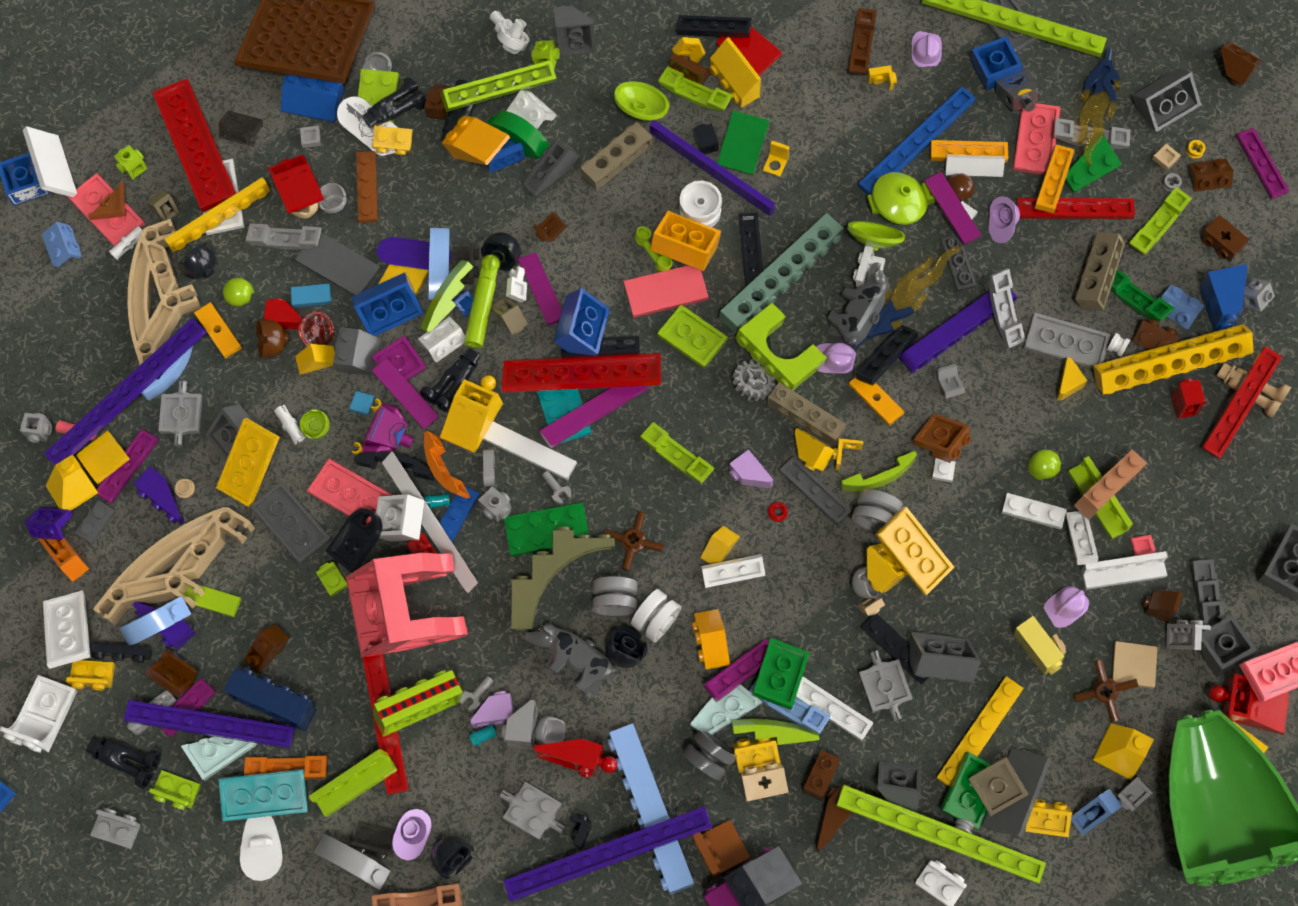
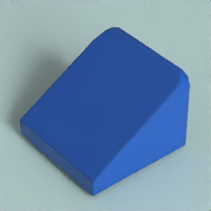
(463, 302)

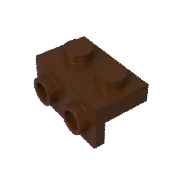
(1211, 174)
(1153, 336)
(172, 673)

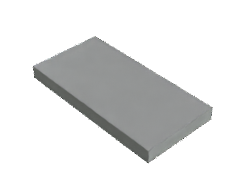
(1065, 339)

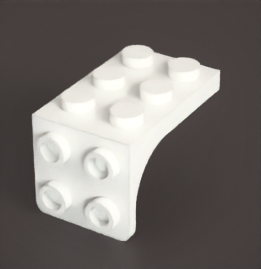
(41, 715)

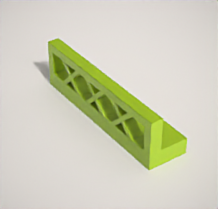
(1111, 515)
(353, 782)

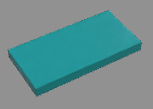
(263, 795)

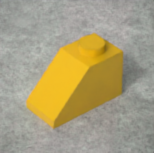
(812, 451)

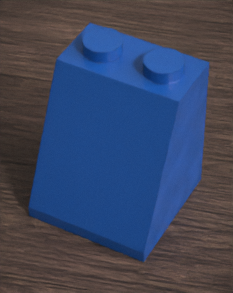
(1224, 295)

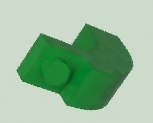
(520, 131)

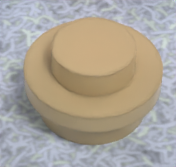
(184, 488)

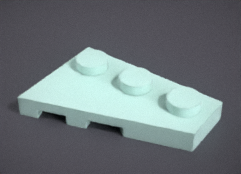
(731, 707)
(214, 754)

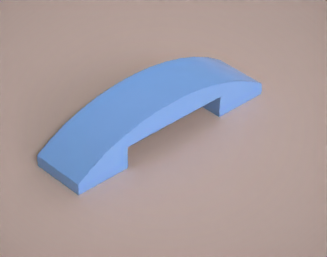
(438, 259)
(168, 377)
(802, 714)

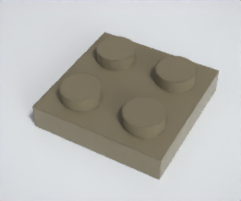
(998, 786)

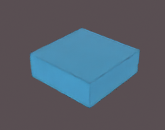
(361, 403)

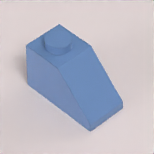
(1095, 812)

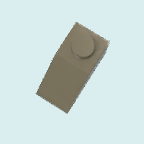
(162, 206)
(509, 315)

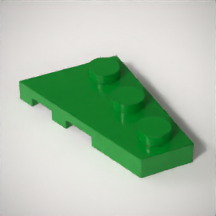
(1103, 162)

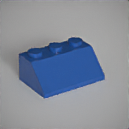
(311, 97)
(387, 305)
(581, 323)

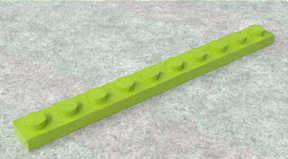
(1024, 24)
(941, 834)

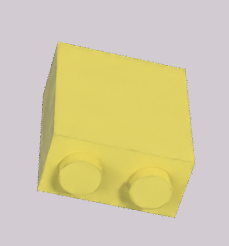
(1039, 646)

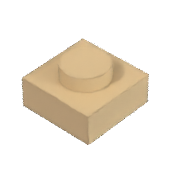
(1166, 157)
(871, 606)

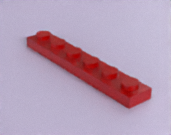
(1080, 208)
(1241, 402)

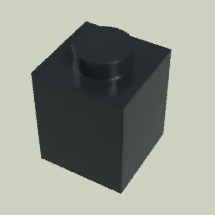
(706, 138)

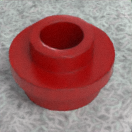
(777, 506)

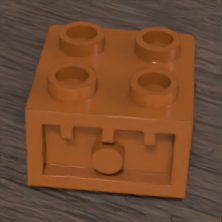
(721, 848)

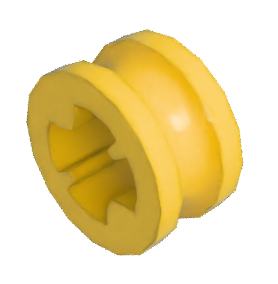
(1193, 153)

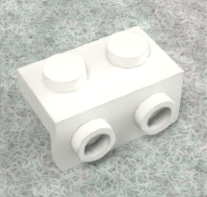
(865, 260)

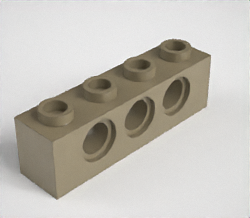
(627, 153)
(1100, 271)
(806, 414)

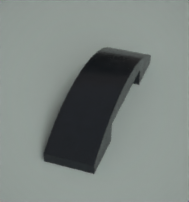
(371, 460)

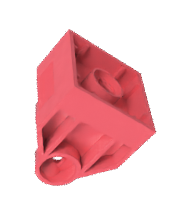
(382, 608)

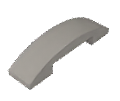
(1068, 132)
(283, 238)
(1004, 309)

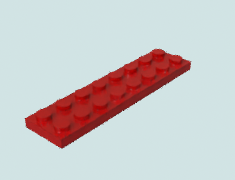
(194, 144)
(581, 372)

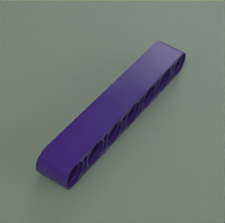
(949, 333)

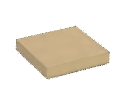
(1134, 662)

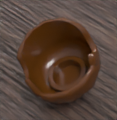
(962, 186)

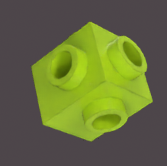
(545, 51)
(130, 162)

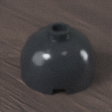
(504, 248)
(198, 262)
(625, 647)
(451, 854)

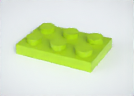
(377, 85)
(692, 336)

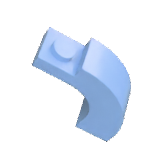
(155, 621)

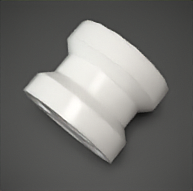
(1118, 344)

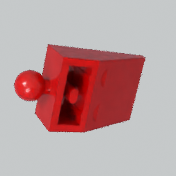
(295, 183)
(1248, 710)
(577, 755)

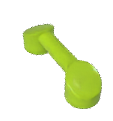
(642, 238)

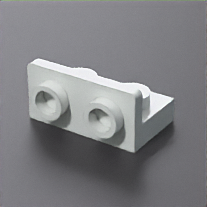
(443, 339)
(941, 883)

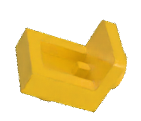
(689, 47)

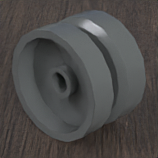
(709, 754)

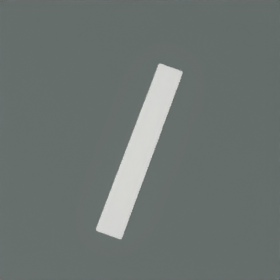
(430, 522)

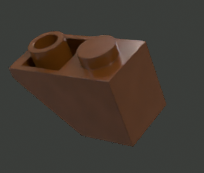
(266, 648)

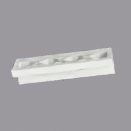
(1124, 570)

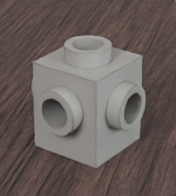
(1257, 294)
(35, 427)
(495, 504)

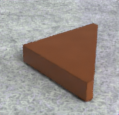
(112, 205)

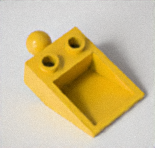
(471, 419)

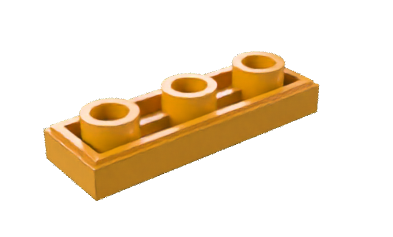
(212, 322)
(884, 408)

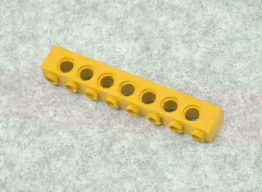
(1173, 359)

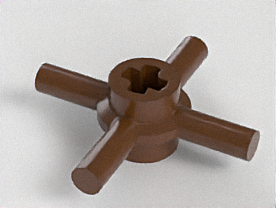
(639, 545)
(1111, 684)

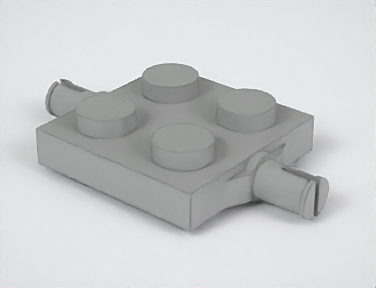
(180, 413)
(885, 686)
(532, 811)

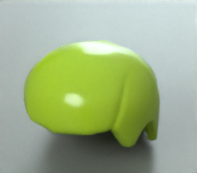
(237, 292)
(314, 421)
(1044, 464)

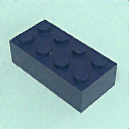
(270, 699)

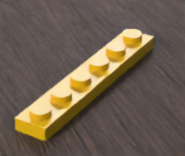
(217, 215)
(982, 727)

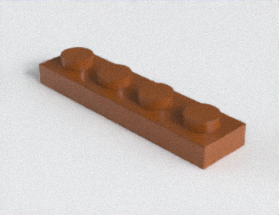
(367, 187)

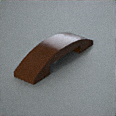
(862, 41)

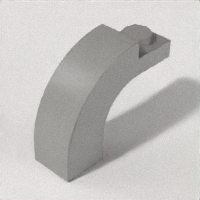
(351, 861)

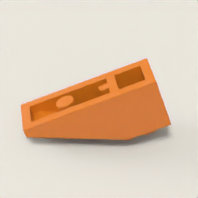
(65, 557)

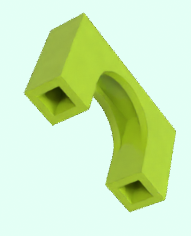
(786, 371)

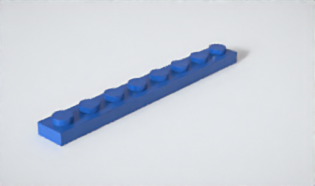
(920, 138)

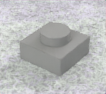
(310, 136)

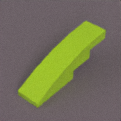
(442, 301)
(782, 731)

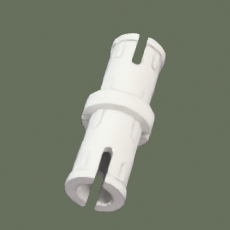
(126, 243)
(289, 424)

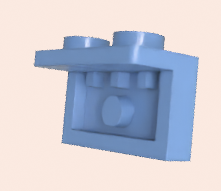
(60, 243)
(1185, 307)

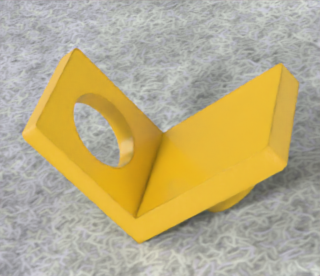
(779, 153)
(843, 443)

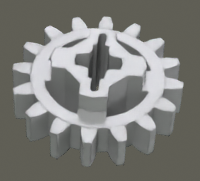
(753, 381)

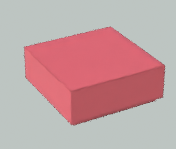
(1142, 545)

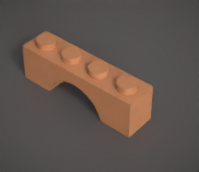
(1110, 484)
(439, 896)

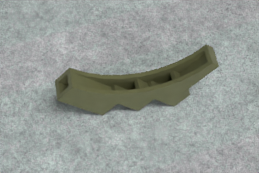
(566, 549)

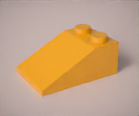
(474, 141)

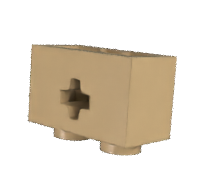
(774, 785)

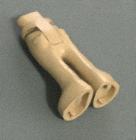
(1234, 378)

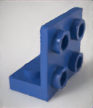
(506, 156)

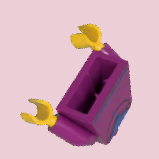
(384, 431)

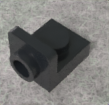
(580, 834)

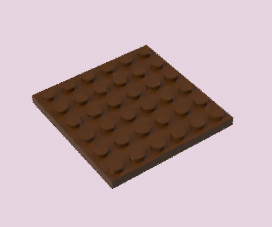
(305, 37)

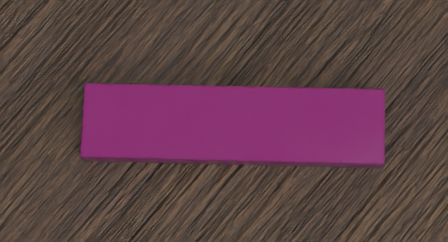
(1262, 163)
(952, 208)
(541, 288)
(405, 393)
(137, 452)
(737, 672)

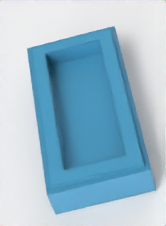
(311, 295)

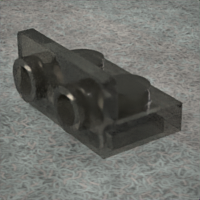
(239, 128)
(468, 254)
(374, 840)

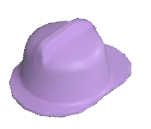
(926, 49)
(1002, 219)
(839, 358)
(1066, 606)
(411, 834)

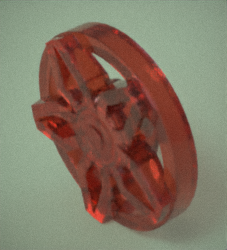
(316, 329)

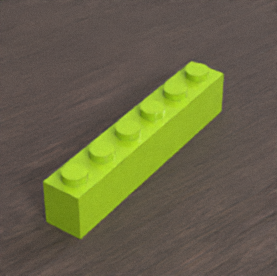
(498, 86)

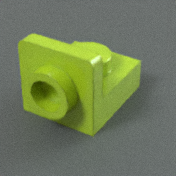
(331, 578)

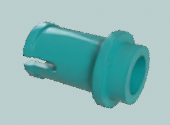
(437, 500)
(482, 735)

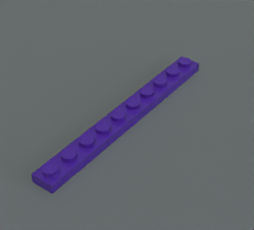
(126, 392)
(608, 854)

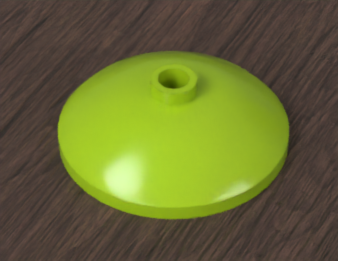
(641, 101)
(894, 203)
(875, 234)

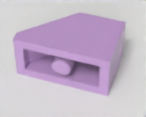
(749, 471)
(494, 710)

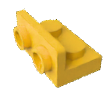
(392, 139)
(91, 674)
(755, 752)
(1050, 819)

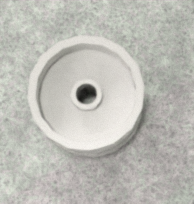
(701, 203)
(655, 615)

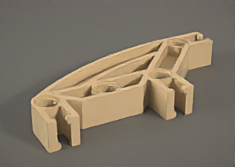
(148, 261)
(142, 579)

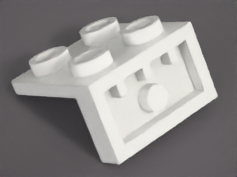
(531, 108)

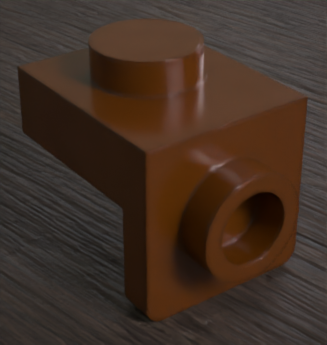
(550, 228)

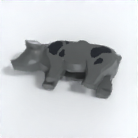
(862, 308)
(576, 654)

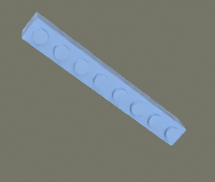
(649, 805)

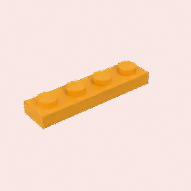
(941, 148)
(1054, 179)

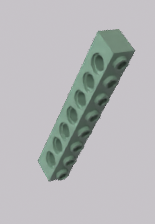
(797, 251)

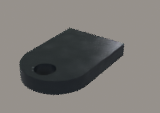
(355, 539)

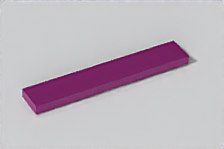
(589, 413)

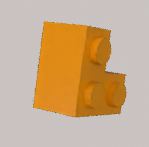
(711, 636)

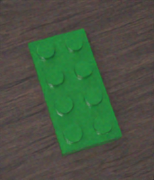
(534, 530)

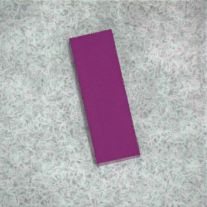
(193, 699)

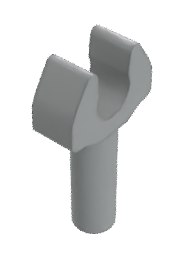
(557, 488)
(476, 694)

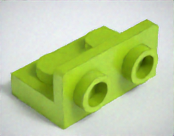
(176, 790)

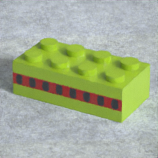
(417, 702)

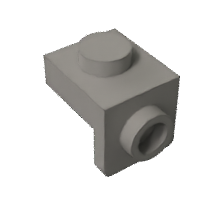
(950, 381)
(1134, 794)

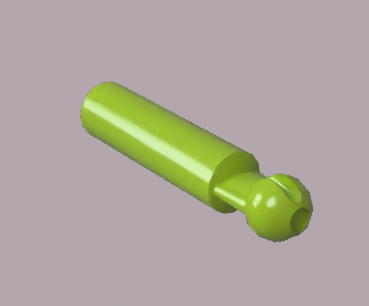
(482, 302)

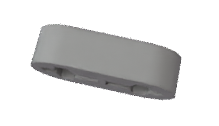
(489, 468)

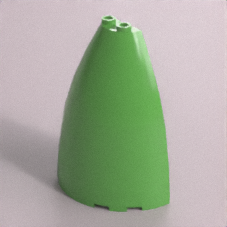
(1228, 804)

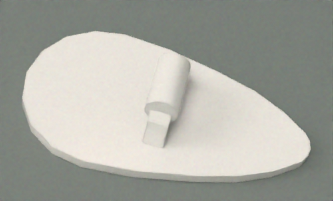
(260, 849)

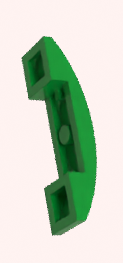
(1138, 299)

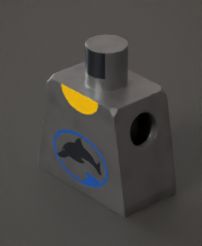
(1018, 91)

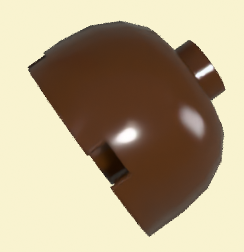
(270, 338)

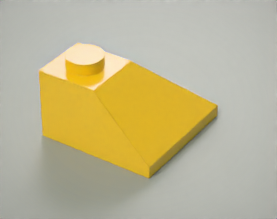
(70, 484)
(883, 569)
(1123, 750)

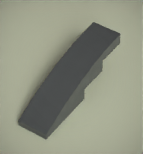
(1207, 592)

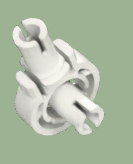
(510, 34)

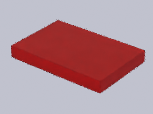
(756, 50)

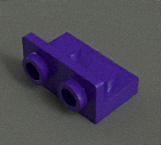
(46, 523)

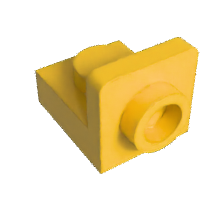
(882, 74)

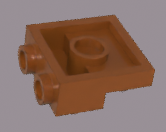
(943, 437)

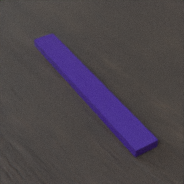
(712, 168)
(209, 724)

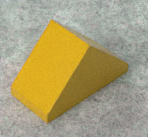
(315, 358)
(1071, 379)
(719, 545)

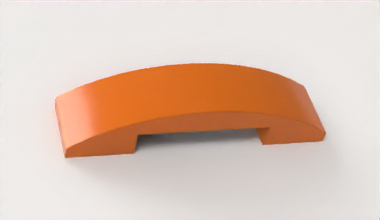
(433, 451)
(313, 766)

